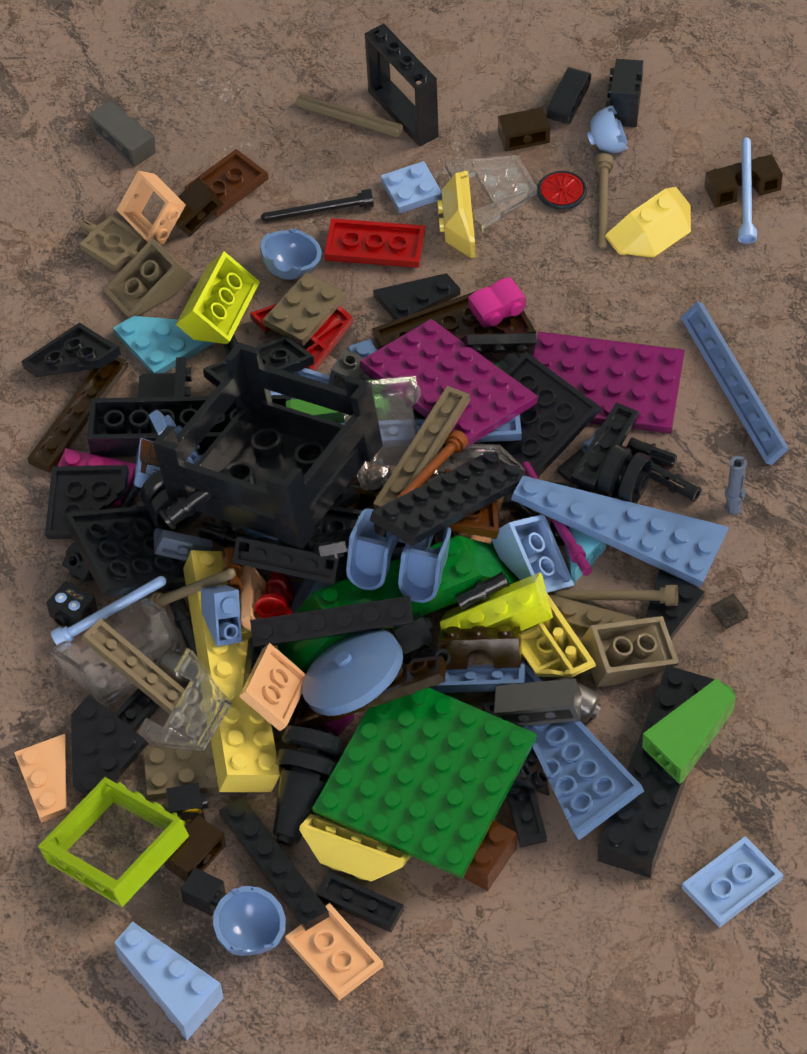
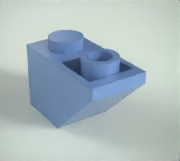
(222, 613)

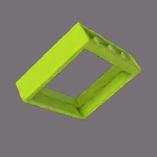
(86, 813)

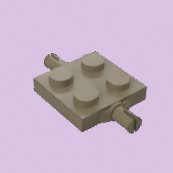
(111, 242)

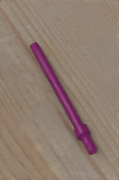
(575, 550)

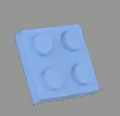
(411, 187)

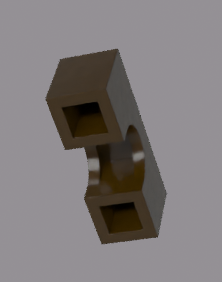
(724, 182)
(501, 643)

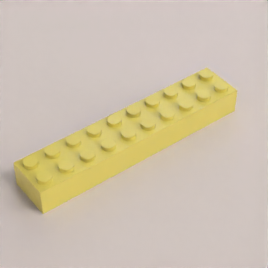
(244, 739)

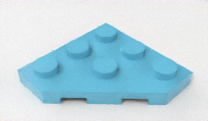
(157, 342)

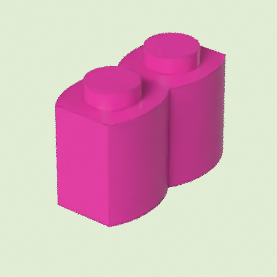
(497, 302)

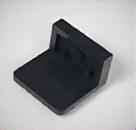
(167, 383)

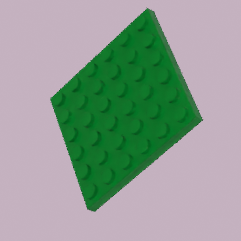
(426, 777)

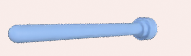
(747, 232)
(67, 634)

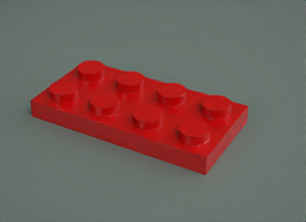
(375, 243)

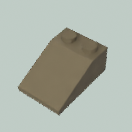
(147, 280)
(629, 650)

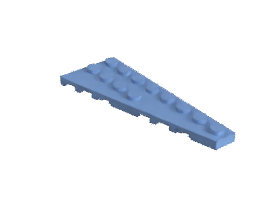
(655, 536)
(581, 772)

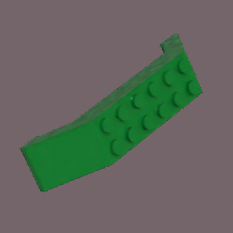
(466, 564)

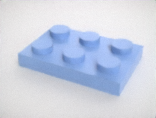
(732, 881)

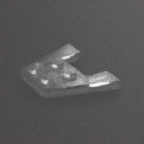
(503, 181)
(196, 712)

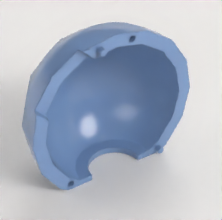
(290, 253)
(249, 921)

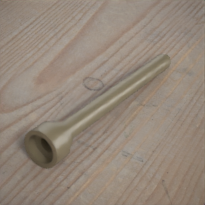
(603, 165)
(665, 595)
(164, 599)

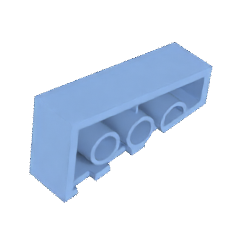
(170, 979)

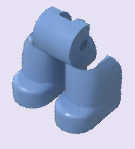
(371, 555)

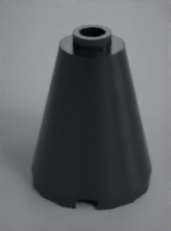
(295, 800)

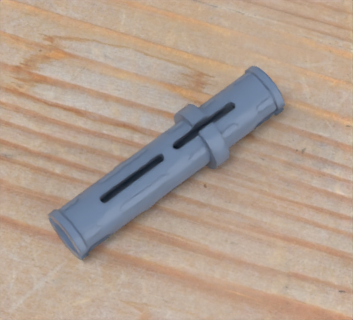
(735, 490)

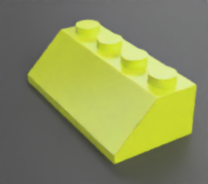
(218, 301)
(518, 605)

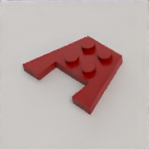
(323, 340)

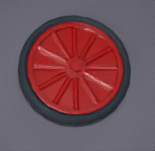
(562, 190)

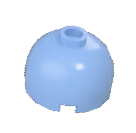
(607, 132)

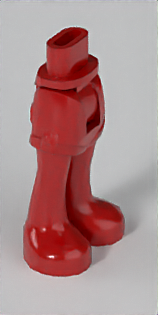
(278, 597)

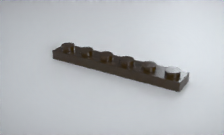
(75, 415)

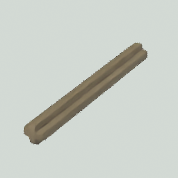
(349, 115)

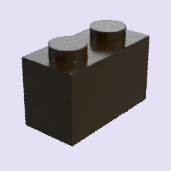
(523, 129)
(200, 206)
(197, 850)

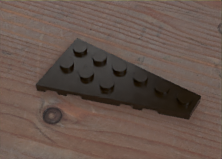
(455, 318)
(411, 678)

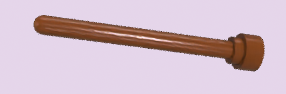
(453, 444)

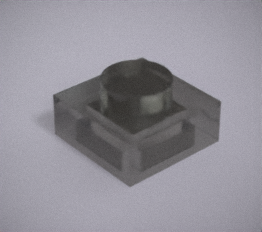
(729, 611)

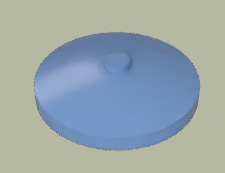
(352, 672)

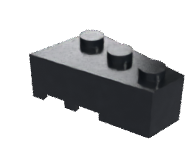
(626, 90)

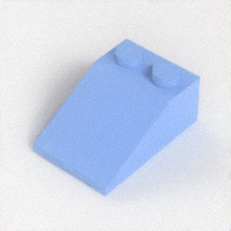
(530, 548)

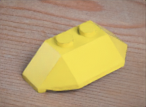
(457, 214)
(653, 225)
(554, 648)
(349, 850)

